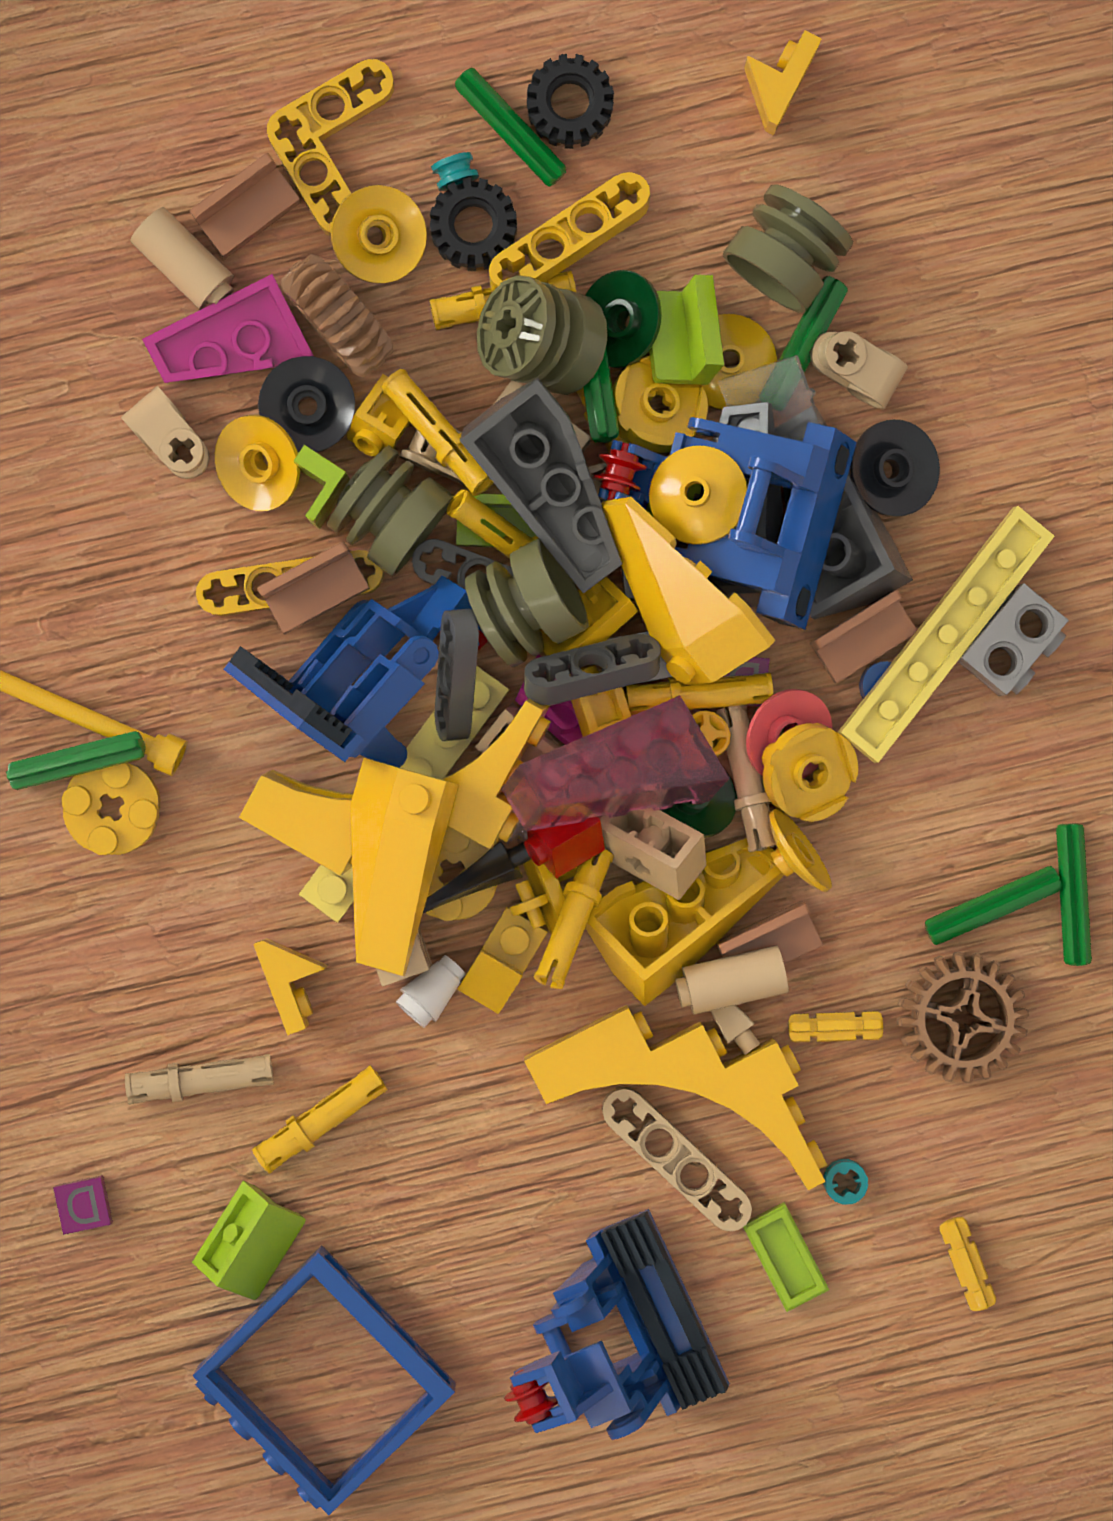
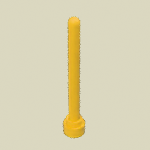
(161, 750)

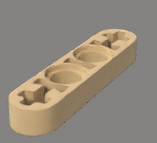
(680, 1154)

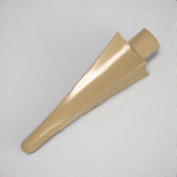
(735, 1026)

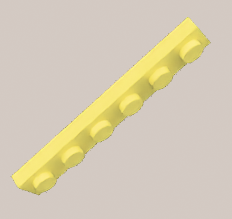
(946, 634)
(426, 756)

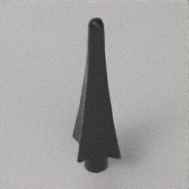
(492, 869)

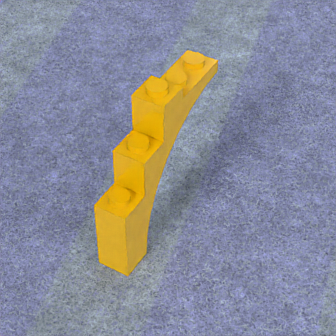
(320, 820)
(751, 1084)

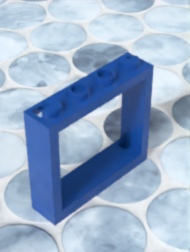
(279, 1450)

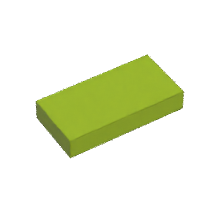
(785, 1257)

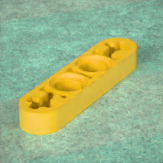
(565, 231)
(228, 580)

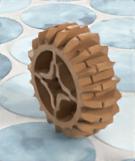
(337, 315)
(959, 1039)

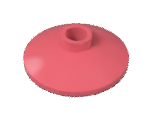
(783, 710)

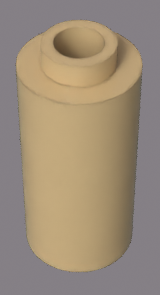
(182, 259)
(732, 980)

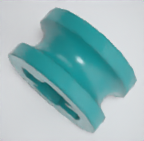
(454, 169)
(847, 1195)

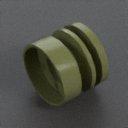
(794, 239)
(542, 334)
(389, 510)
(518, 606)

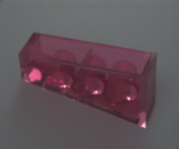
(623, 768)

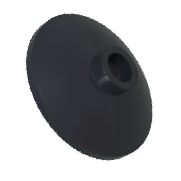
(313, 379)
(912, 462)

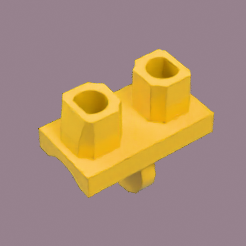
(547, 895)

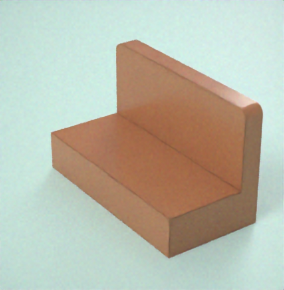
(245, 206)
(313, 587)
(864, 637)
(788, 929)

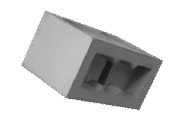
(1005, 633)

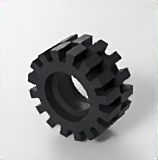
(575, 72)
(467, 195)

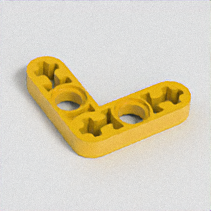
(316, 129)

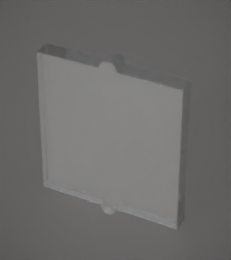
(782, 386)

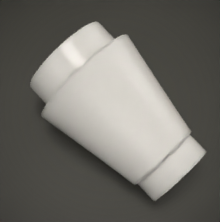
(431, 991)

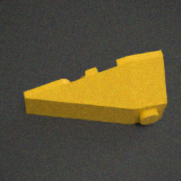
(691, 619)
(395, 850)
(653, 935)

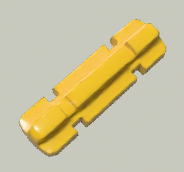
(835, 1026)
(967, 1264)

